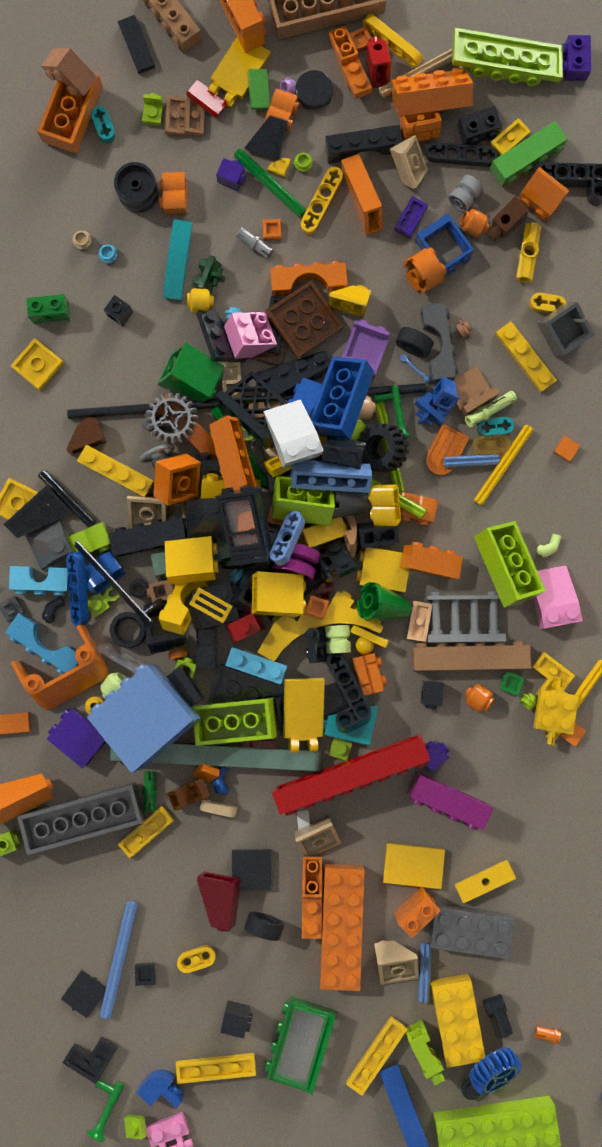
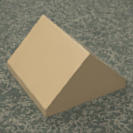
(409, 162)
(145, 510)
(317, 837)

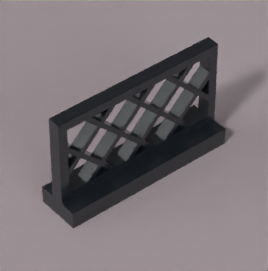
(248, 422)

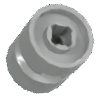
(467, 191)

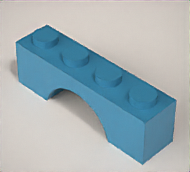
(25, 631)

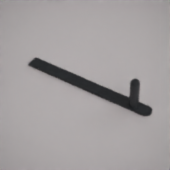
(143, 614)

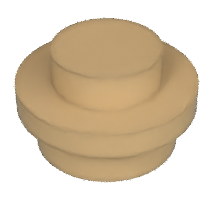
(82, 240)

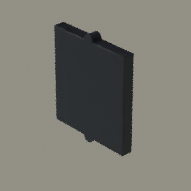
(84, 993)

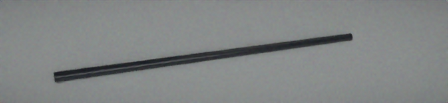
(213, 403)

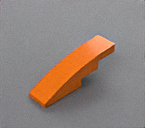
(200, 439)

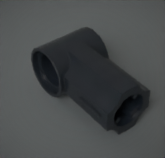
(496, 1011)

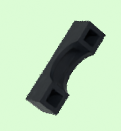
(351, 143)

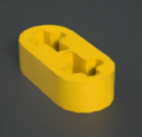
(548, 299)

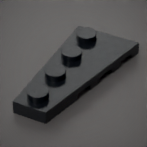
(235, 686)

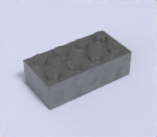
(472, 931)

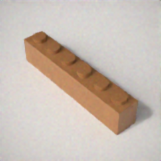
(471, 657)

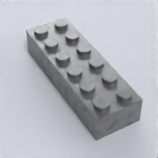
(81, 818)

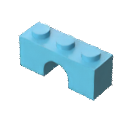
(22, 580)
(256, 665)

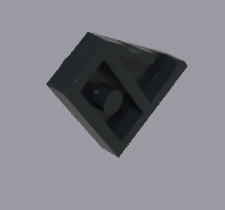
(269, 137)

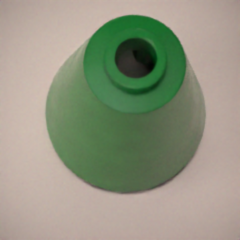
(382, 603)

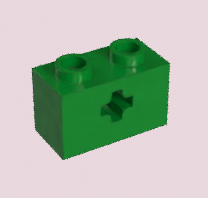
(48, 308)

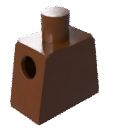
(513, 214)

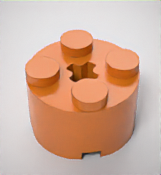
(424, 270)

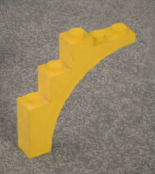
(288, 629)

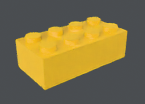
(457, 1020)

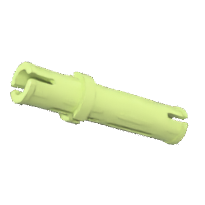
(484, 412)

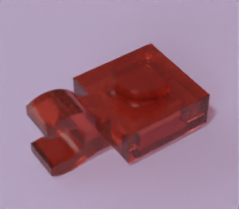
(324, 589)

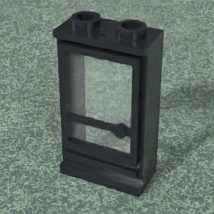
(245, 525)

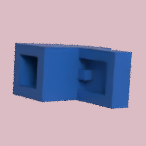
(158, 1084)

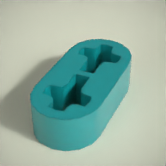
(105, 124)
(495, 422)

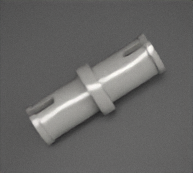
(254, 243)

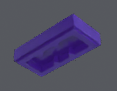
(411, 217)

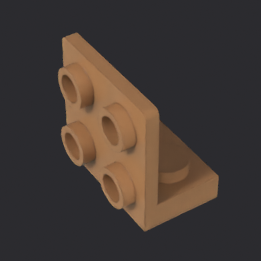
(473, 391)

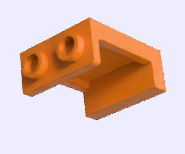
(416, 912)

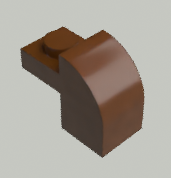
(188, 794)

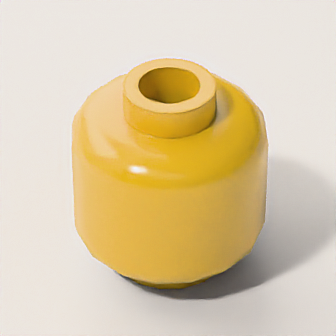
(199, 299)

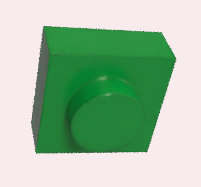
(511, 683)

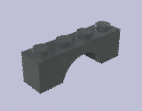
(434, 320)

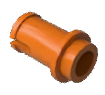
(548, 1034)

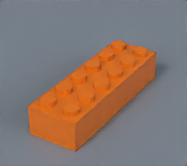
(342, 927)

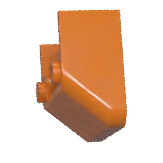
(89, 672)

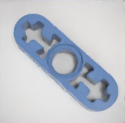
(288, 546)

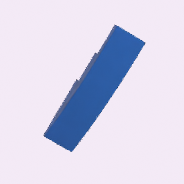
(403, 1107)

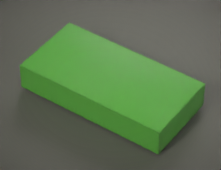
(258, 89)

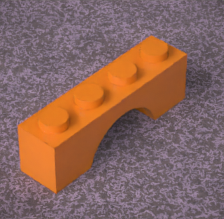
(331, 275)

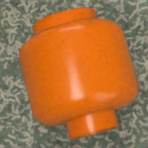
(474, 223)
(479, 698)

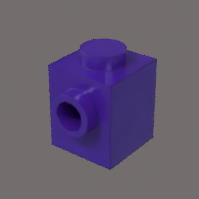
(231, 174)
(437, 753)

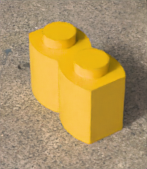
(385, 505)

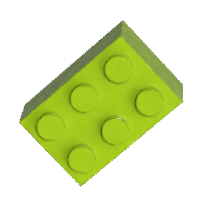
(314, 505)

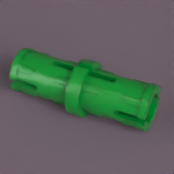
(149, 791)

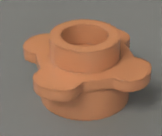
(464, 328)

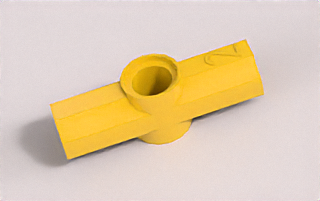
(527, 262)

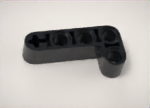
(570, 178)
(346, 689)

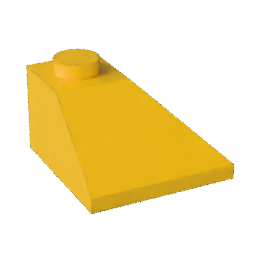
(350, 300)

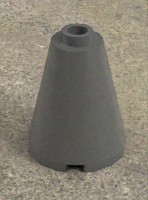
(350, 503)

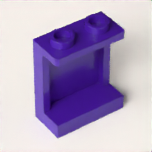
(76, 737)

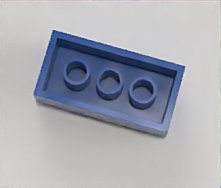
(341, 397)

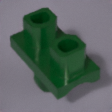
(211, 275)

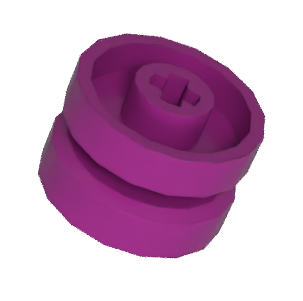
(300, 562)

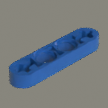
(78, 608)

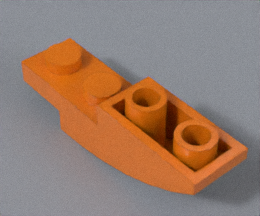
(349, 62)
(312, 898)

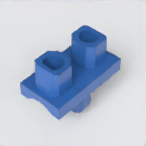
(424, 405)

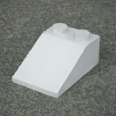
(293, 433)

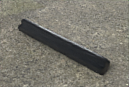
(67, 499)

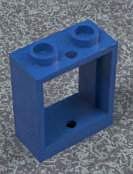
(437, 227)

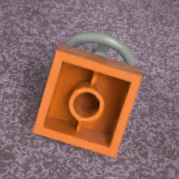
(175, 477)

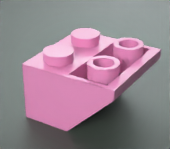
(249, 334)

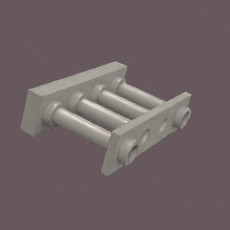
(456, 634)

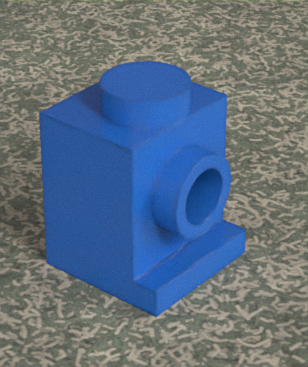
(445, 394)

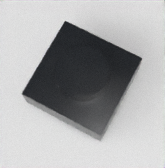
(145, 974)

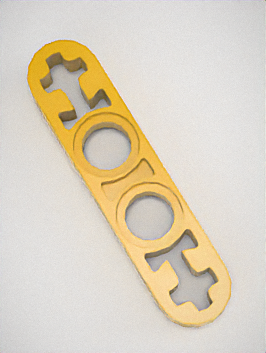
(394, 41)
(318, 199)

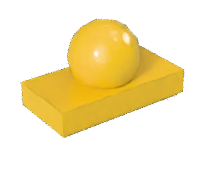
(366, 642)

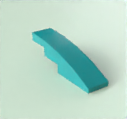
(177, 259)

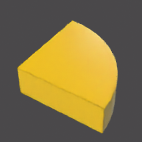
(279, 167)

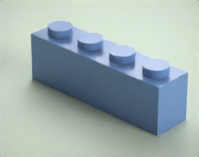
(330, 476)

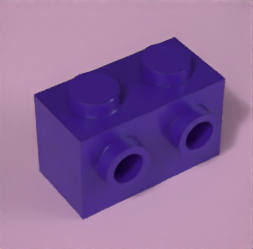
(577, 57)

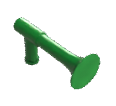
(395, 397)
(97, 1132)

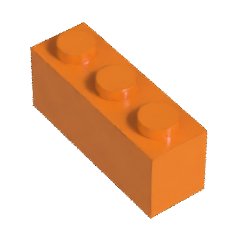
(431, 561)

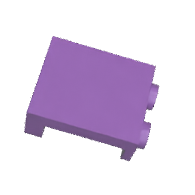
(367, 343)

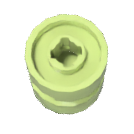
(338, 639)

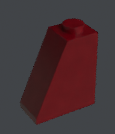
(220, 899)

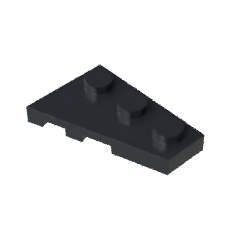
(216, 337)
(37, 512)

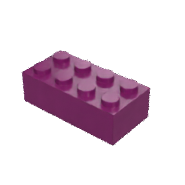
(450, 801)

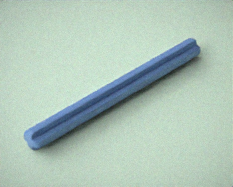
(118, 959)

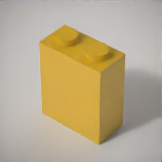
(191, 560)
(382, 568)
(278, 594)

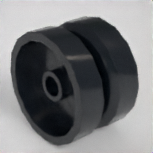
(136, 187)

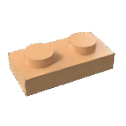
(419, 621)

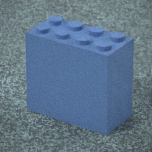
(143, 717)

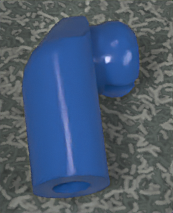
(218, 783)

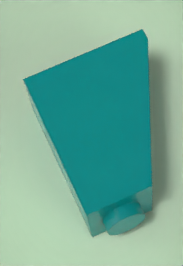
(360, 735)

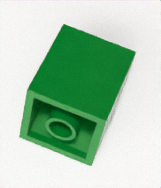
(191, 373)

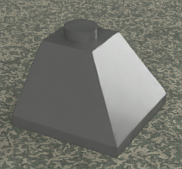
(49, 544)

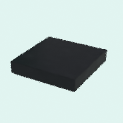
(253, 868)

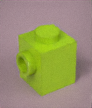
(9, 842)

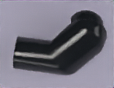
(48, 612)

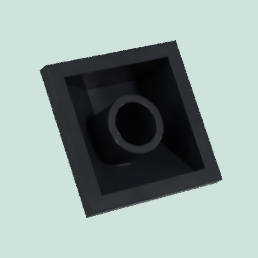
(204, 519)

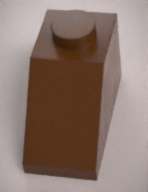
(86, 433)

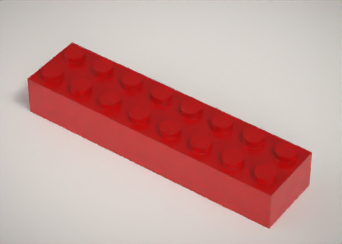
(351, 774)

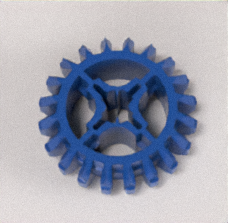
(495, 1071)

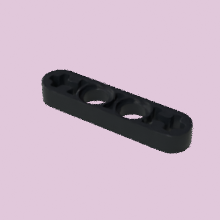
(461, 158)

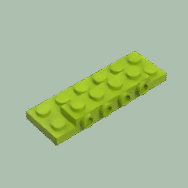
(507, 57)

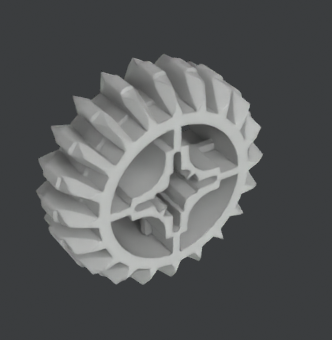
(163, 421)

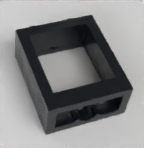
(166, 641)

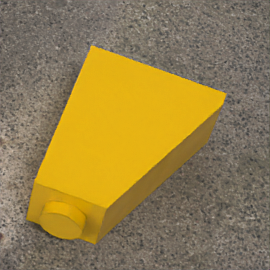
(322, 534)

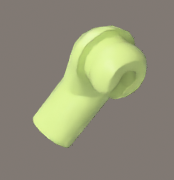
(550, 548)

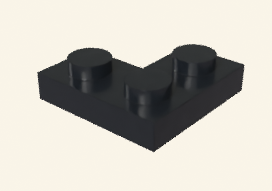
(90, 1064)

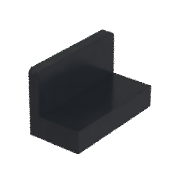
(185, 685)

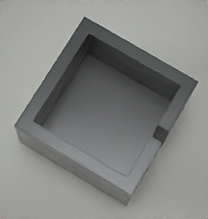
(563, 331)

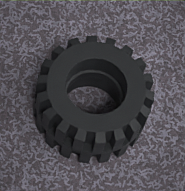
(396, 447)

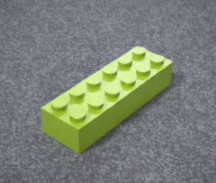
(502, 1124)

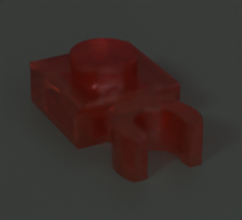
(260, 744)

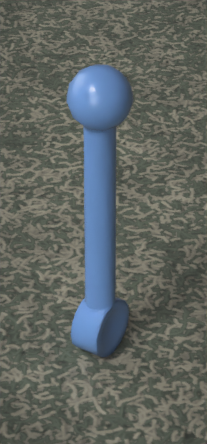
(403, 358)

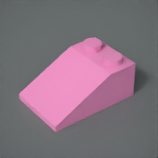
(559, 602)

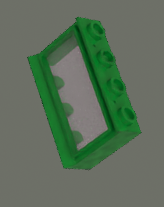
(300, 1044)

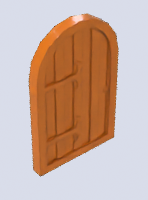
(446, 444)

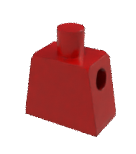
(377, 55)
(245, 627)

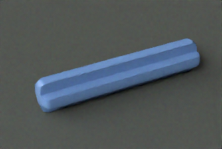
(476, 460)
(425, 972)

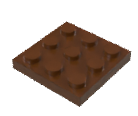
(304, 319)

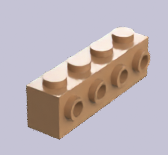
(175, 22)

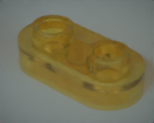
(490, 444)

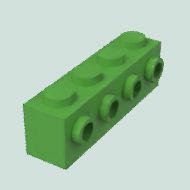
(528, 153)

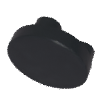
(314, 89)

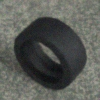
(414, 342)
(114, 627)
(264, 926)

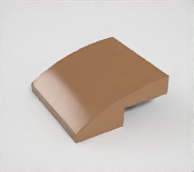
(183, 117)

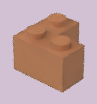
(66, 66)

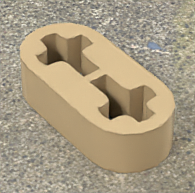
(218, 808)

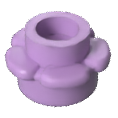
(288, 85)

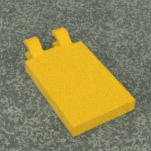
(232, 71)
(303, 712)

